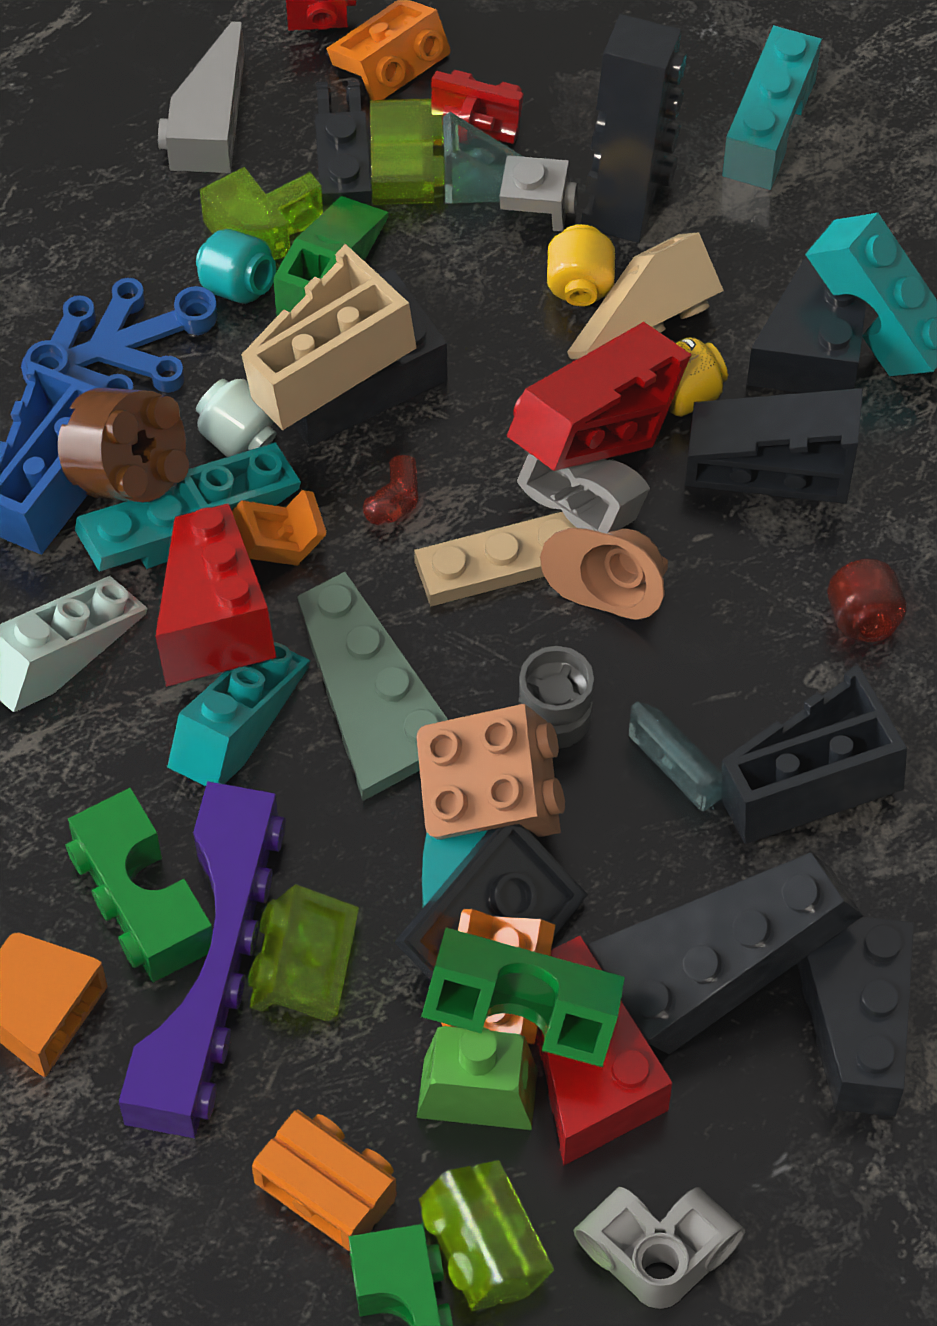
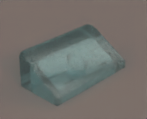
(675, 755)

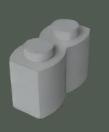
(591, 495)

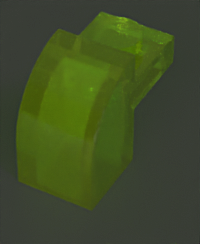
(242, 206)

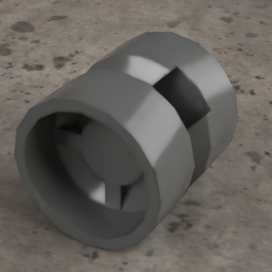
(559, 689)

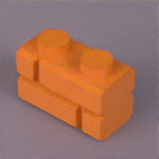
(325, 1177)

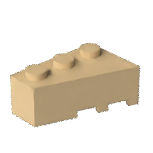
(328, 341)

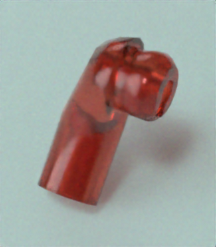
(396, 497)

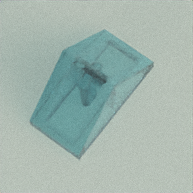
(471, 162)

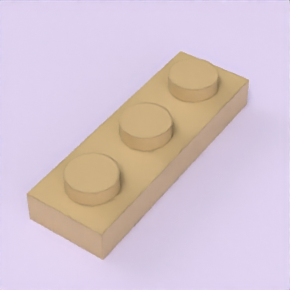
(486, 559)

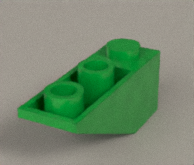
(315, 248)

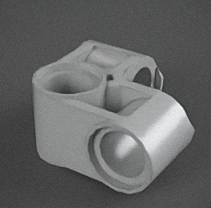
(628, 1239)

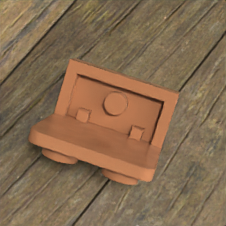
(490, 773)

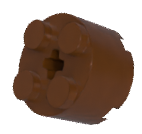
(124, 444)

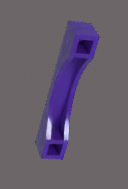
(173, 1066)

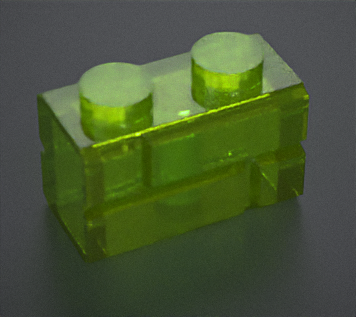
(485, 1235)

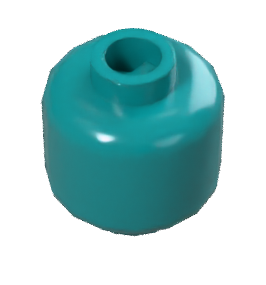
(235, 266)

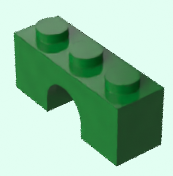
(159, 926)
(564, 999)
(397, 1275)

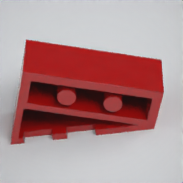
(602, 401)
(210, 600)
(606, 1101)

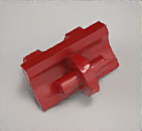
(483, 105)

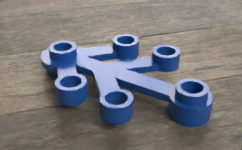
(115, 345)

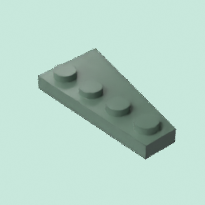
(367, 684)

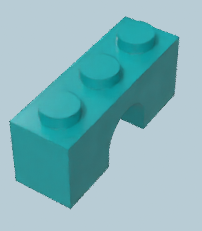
(773, 97)
(867, 261)

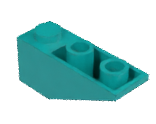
(232, 716)

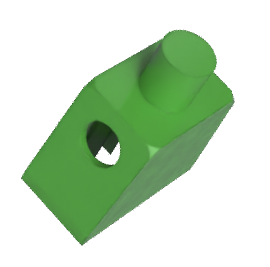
(478, 1079)

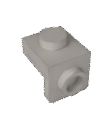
(539, 187)

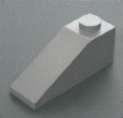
(205, 109)

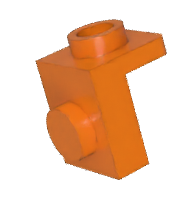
(280, 532)

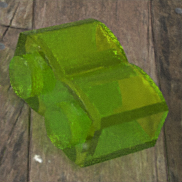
(403, 151)

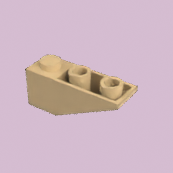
(653, 288)

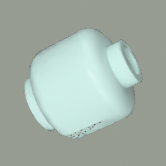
(233, 419)

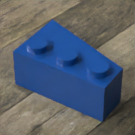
(33, 487)

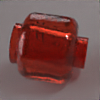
(867, 600)

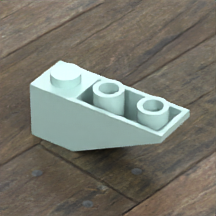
(61, 638)

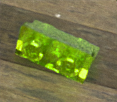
(303, 953)

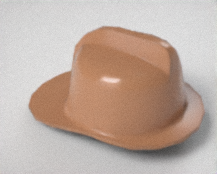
(606, 571)

